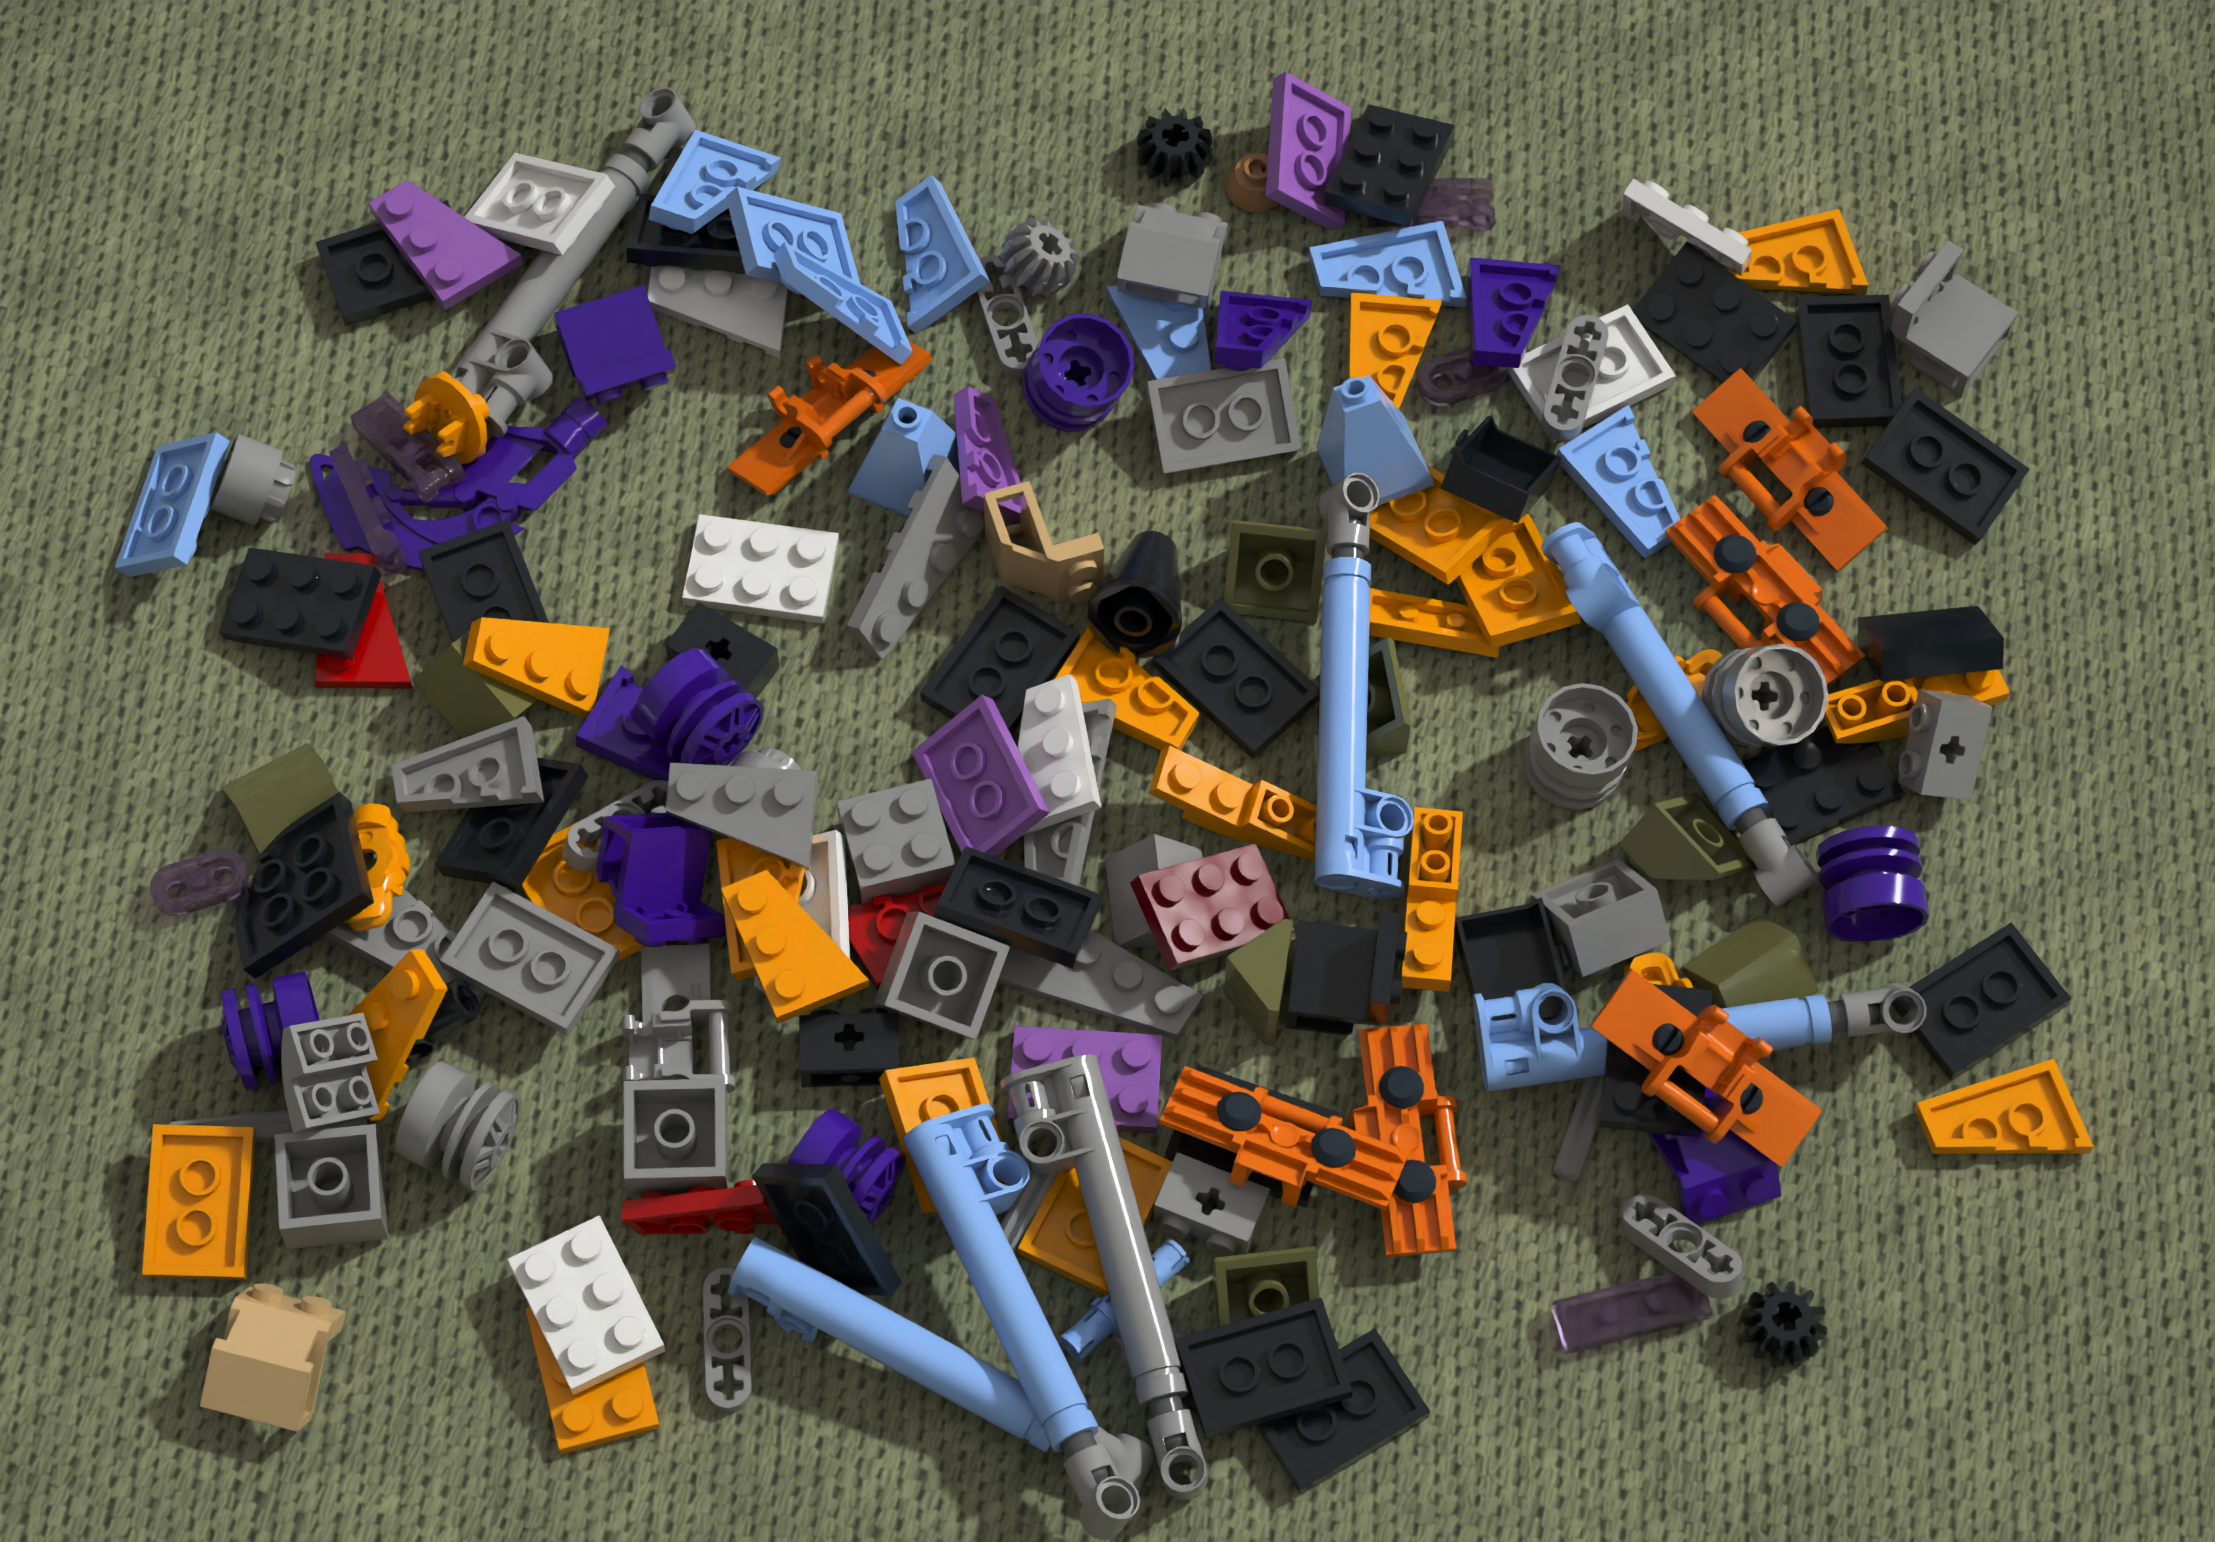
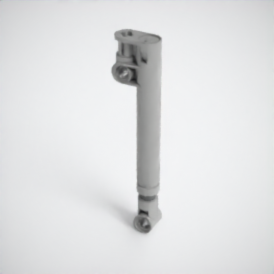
(502, 360)
(1078, 1116)

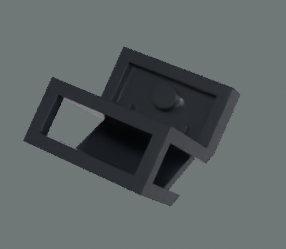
(1345, 975)

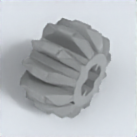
(1039, 257)

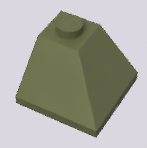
(1684, 842)

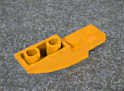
(1883, 708)
(1235, 807)
(1431, 899)

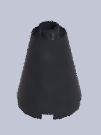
(1139, 598)

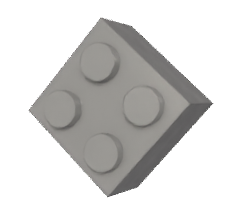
(896, 840)
(941, 975)
(675, 1135)
(331, 1186)

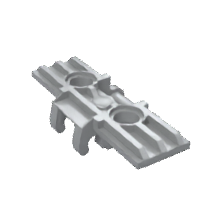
(664, 1040)

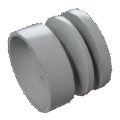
(1788, 689)
(1586, 723)
(457, 1125)

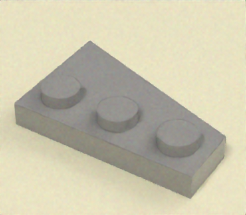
(749, 804)

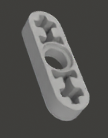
(1000, 335)
(1581, 395)
(588, 829)
(1688, 1265)
(715, 1376)

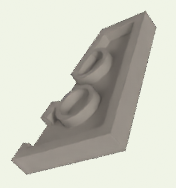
(472, 772)

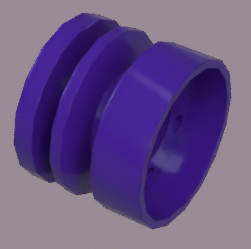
(1087, 352)
(698, 711)
(1872, 884)
(256, 1032)
(868, 1170)

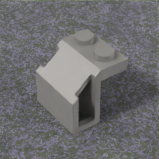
(1172, 255)
(1949, 322)

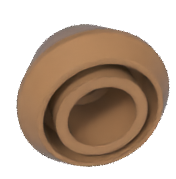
(1247, 184)

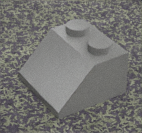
(1604, 917)

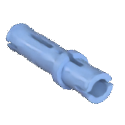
(1101, 1320)

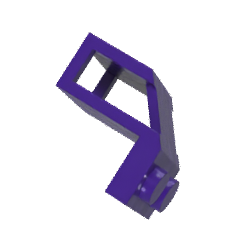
(614, 345)
(658, 878)
(1717, 1176)

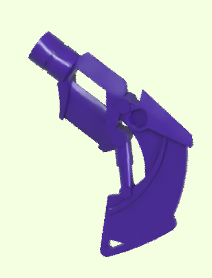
(485, 480)

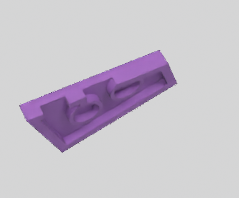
(441, 245)
(984, 452)

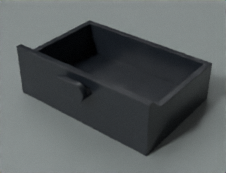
(1499, 471)
(1930, 643)
(1511, 953)

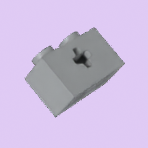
(1944, 744)
(1191, 1188)

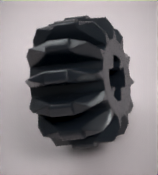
(1162, 158)
(1786, 1304)

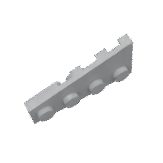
(917, 561)
(1063, 846)
(407, 929)
(1108, 983)

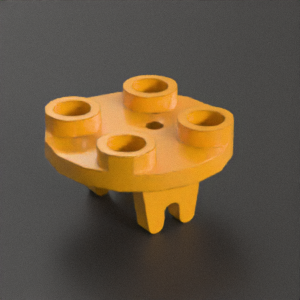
(450, 416)

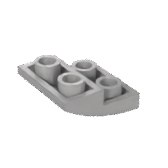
(327, 1072)

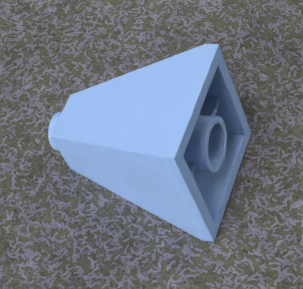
(1373, 438)
(901, 454)

